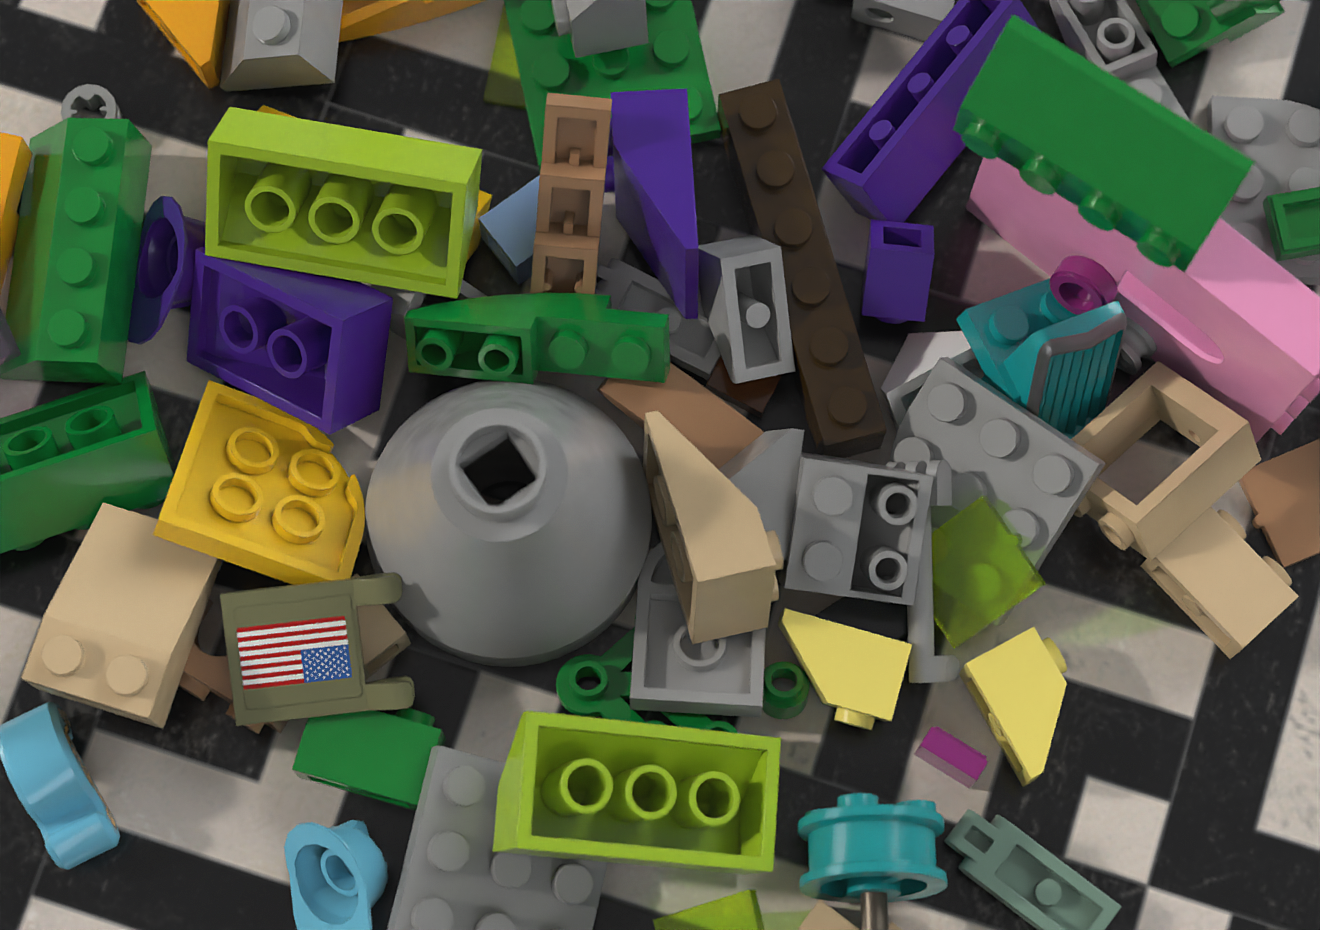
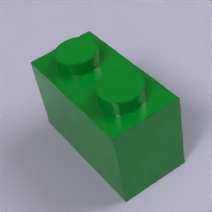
(370, 753)

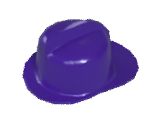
(163, 267)

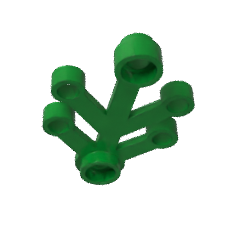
(615, 687)

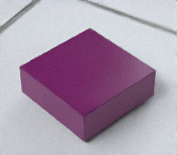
(951, 756)

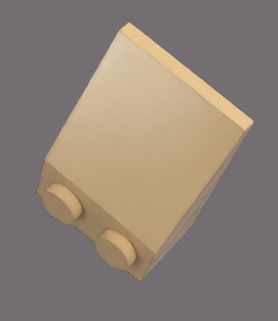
(710, 537)
(123, 619)

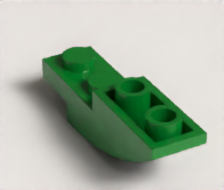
(535, 332)

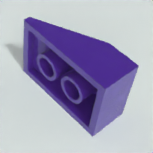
(655, 186)
(291, 338)

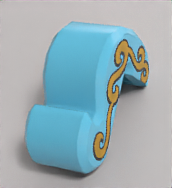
(56, 786)

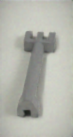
(922, 663)

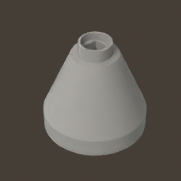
(519, 575)

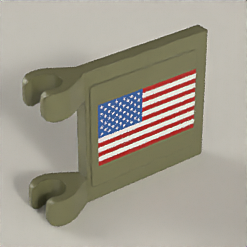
(302, 653)

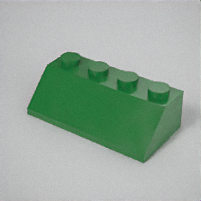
(1099, 145)
(77, 251)
(76, 456)

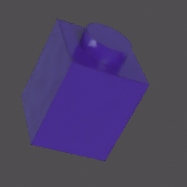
(897, 271)

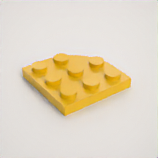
(263, 492)

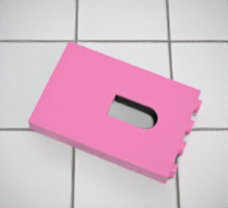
(1224, 325)

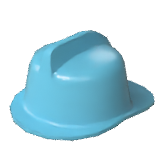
(334, 875)

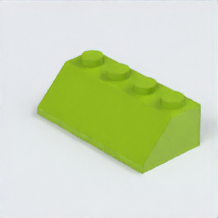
(341, 201)
(639, 794)

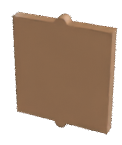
(1287, 502)

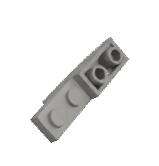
(1116, 42)

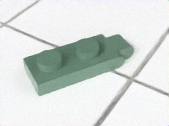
(1028, 876)

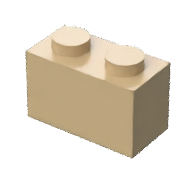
(1222, 581)

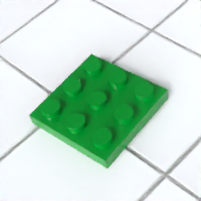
(667, 62)

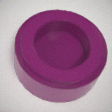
(1082, 284)

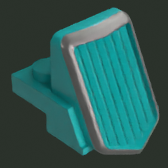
(1046, 355)

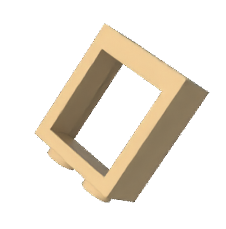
(1221, 461)

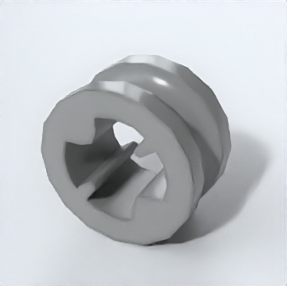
(90, 97)
(1135, 344)

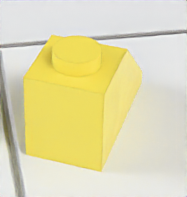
(848, 666)
(1020, 698)

